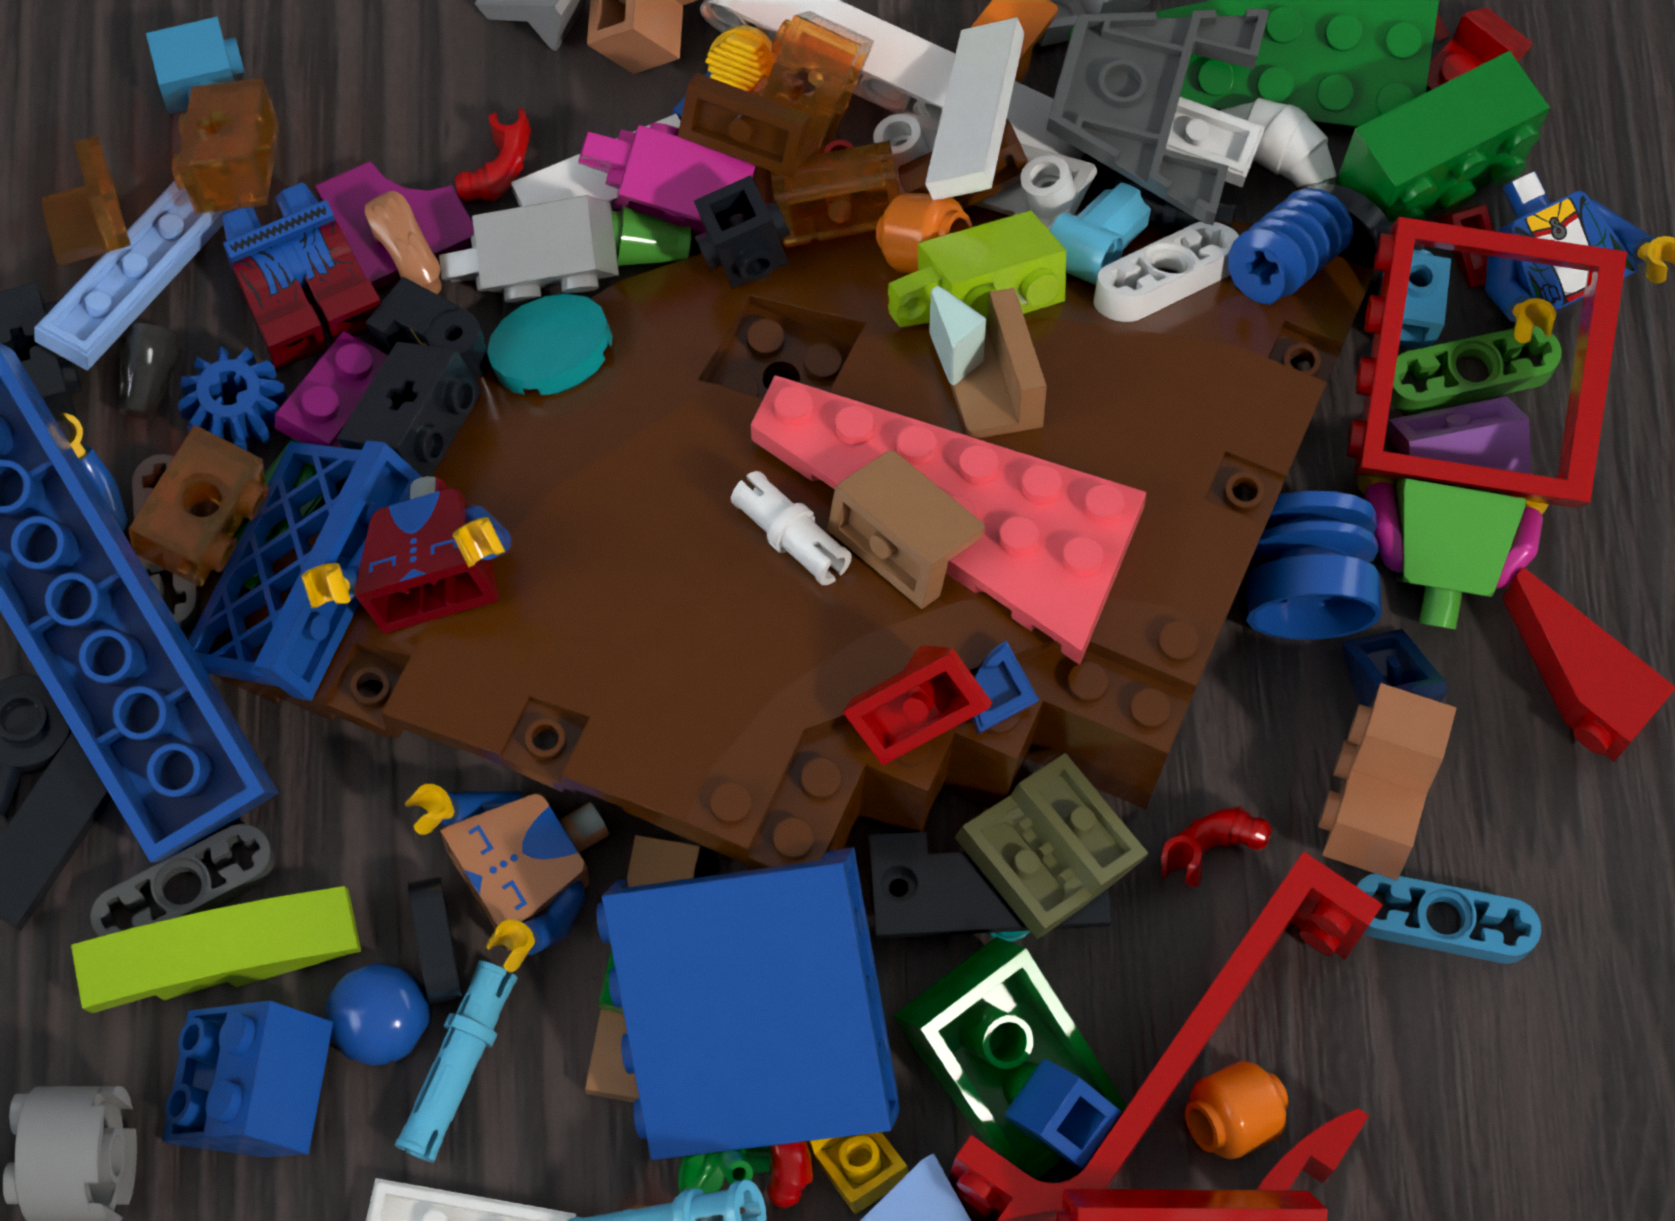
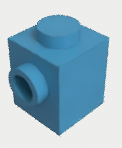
(192, 57)
(1424, 300)

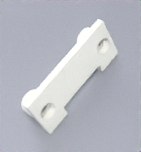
(1048, 180)

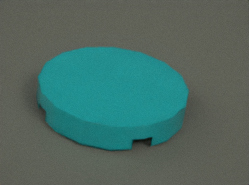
(549, 344)

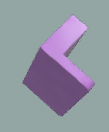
(1476, 434)

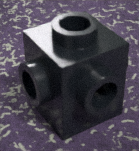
(741, 232)

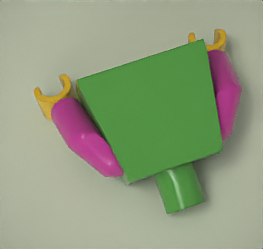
(1451, 540)

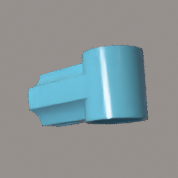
(1101, 230)

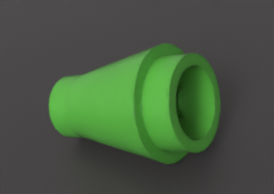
(648, 239)

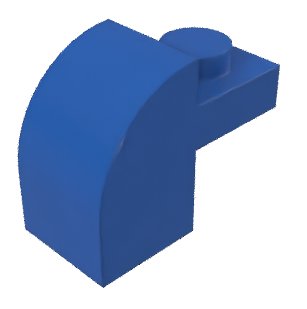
(1063, 1114)

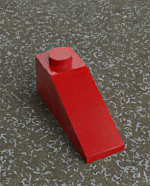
(1589, 674)

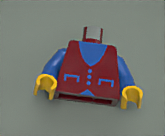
(418, 560)

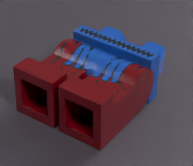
(294, 255)

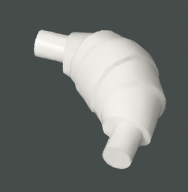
(1289, 143)

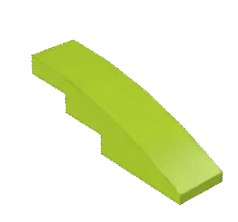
(215, 948)

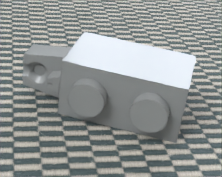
(538, 248)

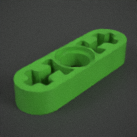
(1489, 348)

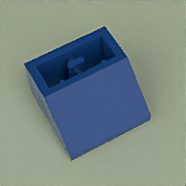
(248, 1080)

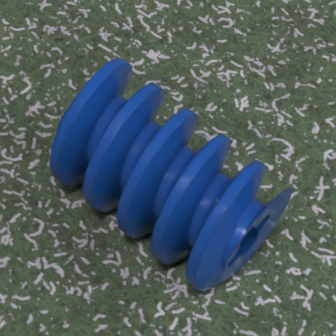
(1289, 245)

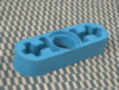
(1489, 942)

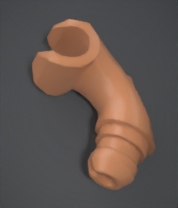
(398, 231)

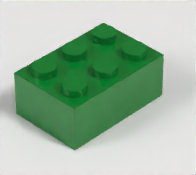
(1447, 142)

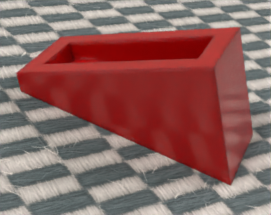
(1471, 265)

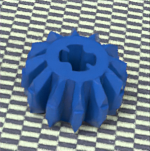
(251, 384)

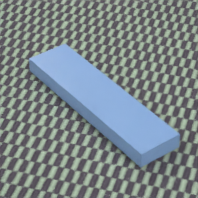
(127, 279)

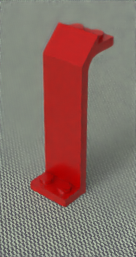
(1331, 921)

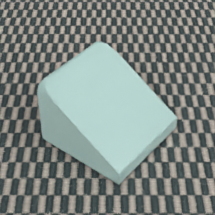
(956, 334)

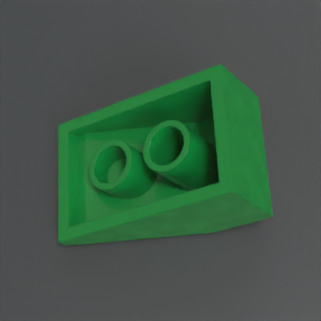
(987, 1033)

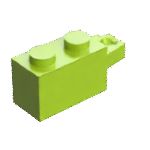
(980, 260)

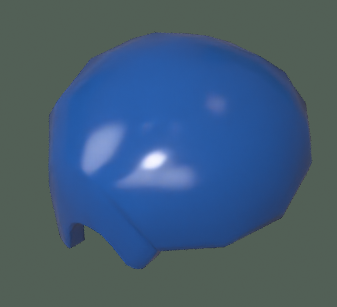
(378, 1013)

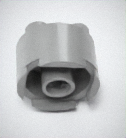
(71, 1153)

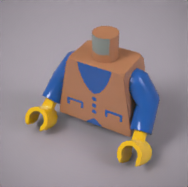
(515, 861)

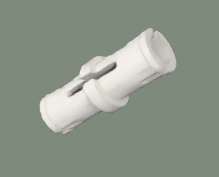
(791, 528)

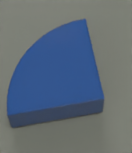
(1004, 685)

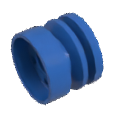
(1315, 568)

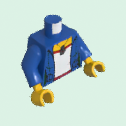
(1535, 291)

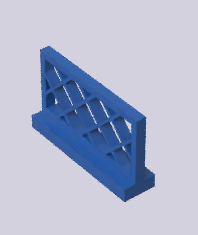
(295, 636)

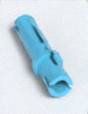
(460, 1051)

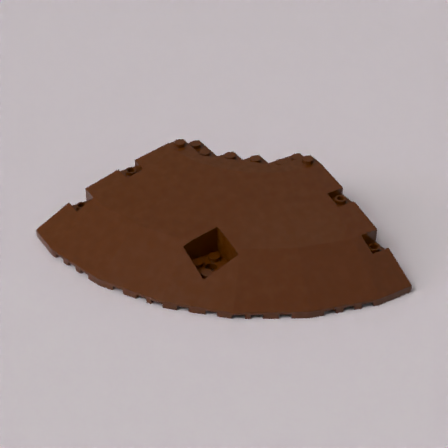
(715, 672)

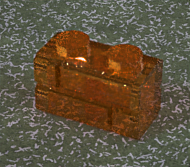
(837, 193)

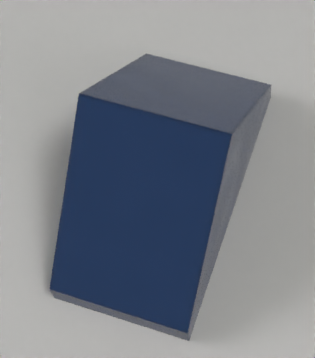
(1393, 661)

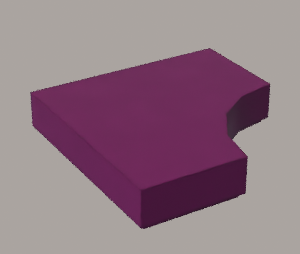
(436, 212)

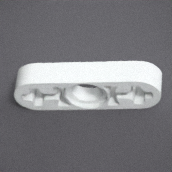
(1136, 287)

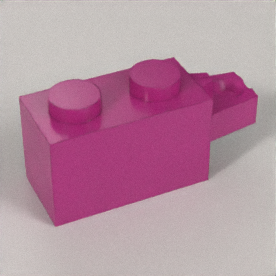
(661, 171)

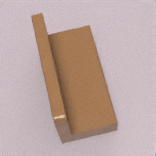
(1008, 386)
(902, 525)

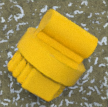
(741, 57)

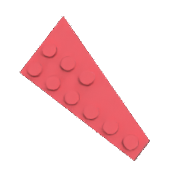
(1048, 528)

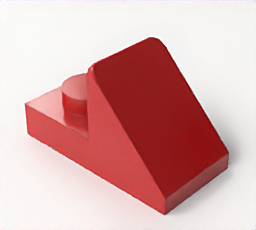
(1477, 40)
(917, 703)

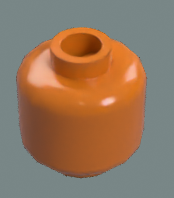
(916, 219)
(1237, 1110)

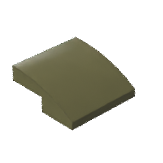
(1051, 845)

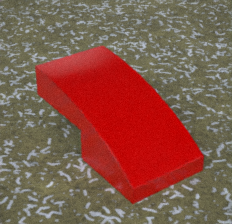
(1316, 1153)

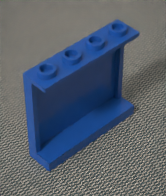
(750, 1008)

